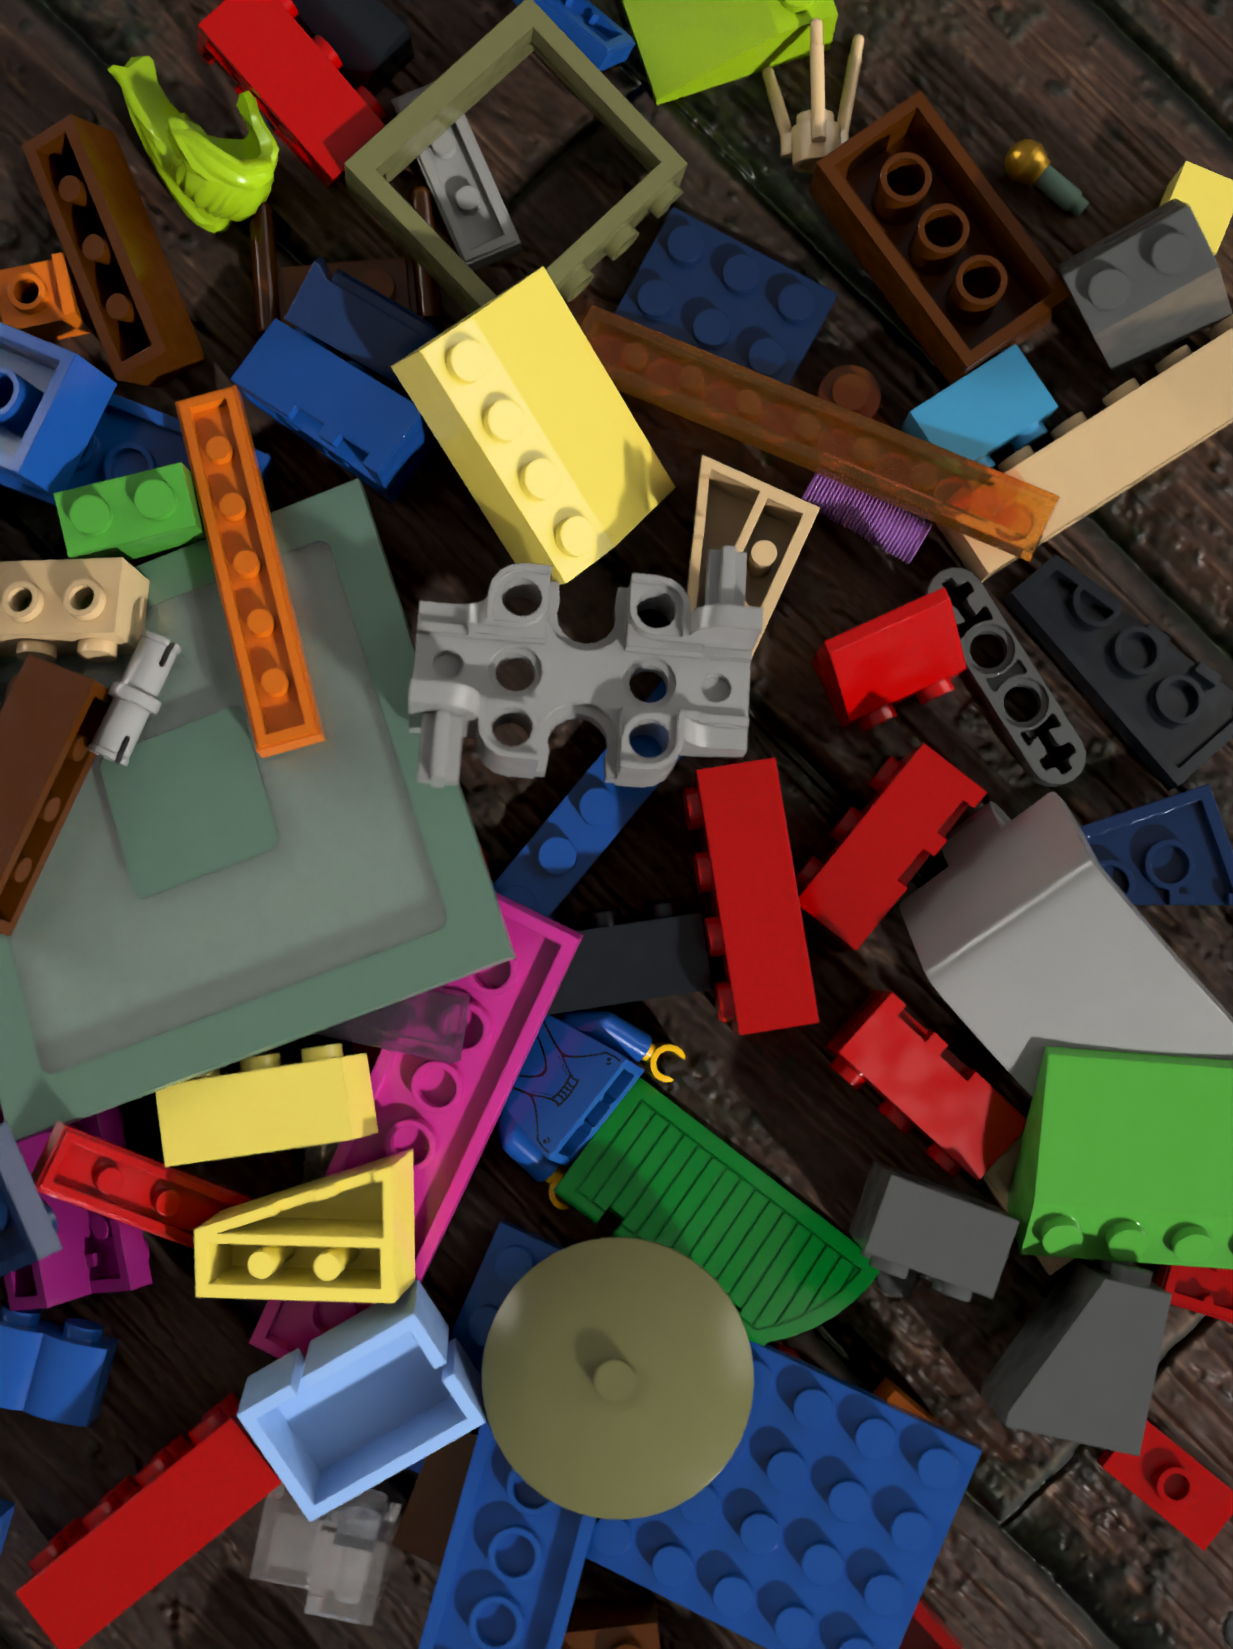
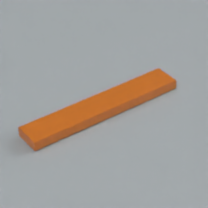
(249, 573)

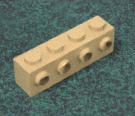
(71, 608)

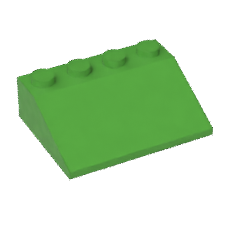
(1127, 1159)

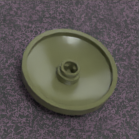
(617, 1378)

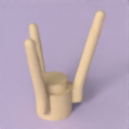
(815, 130)

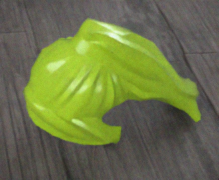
(205, 174)

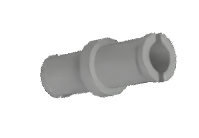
(134, 698)

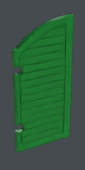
(709, 1202)

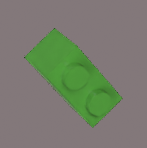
(131, 515)

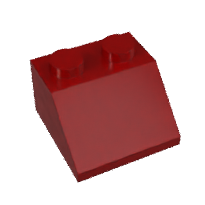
(891, 660)

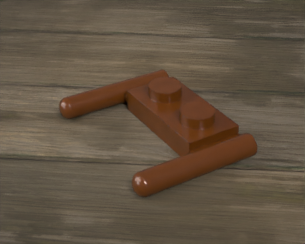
(396, 277)

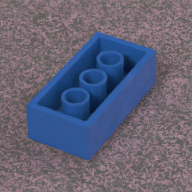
(46, 409)

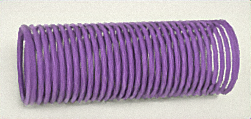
(868, 517)

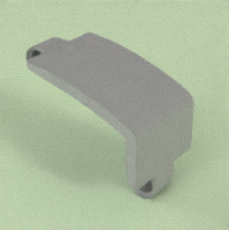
(1050, 950)

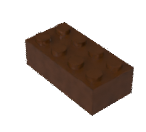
(937, 238)

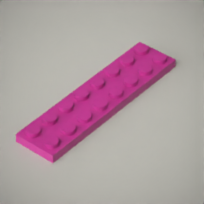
(443, 1106)

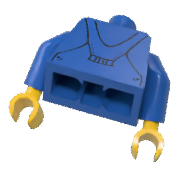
(570, 1088)

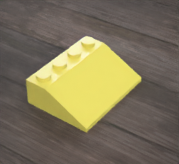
(536, 428)

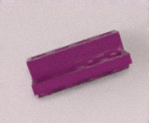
(96, 1250)

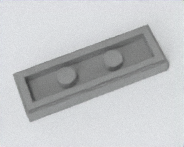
(465, 193)

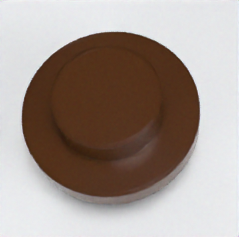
(852, 389)

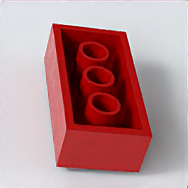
(752, 897)
(146, 1527)

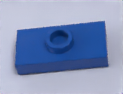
(589, 30)

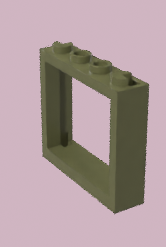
(460, 89)

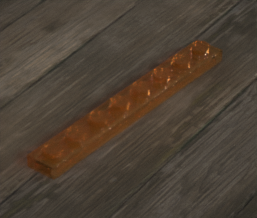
(821, 435)

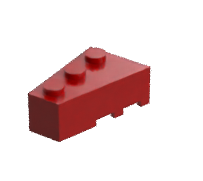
(292, 81)
(884, 844)
(924, 1086)

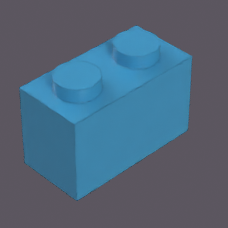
(986, 410)

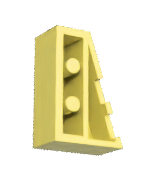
(268, 1107)
(316, 1241)

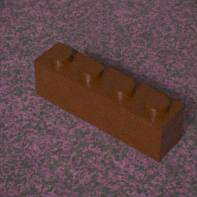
(113, 252)
(43, 763)

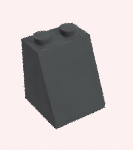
(1147, 285)
(1085, 1358)

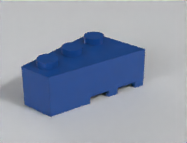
(336, 408)

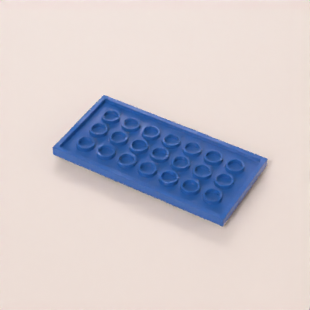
(812, 1523)

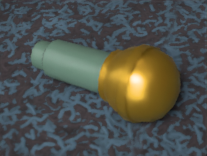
(1030, 165)

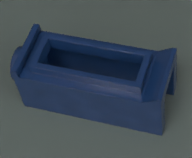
(358, 319)

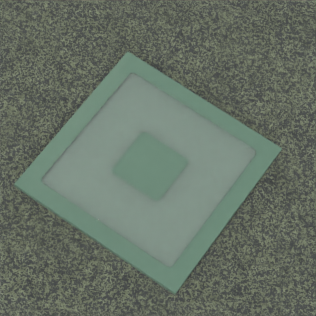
(235, 894)

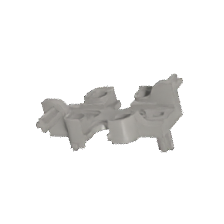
(698, 656)

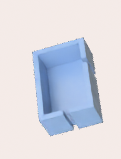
(362, 1402)

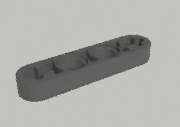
(1012, 672)

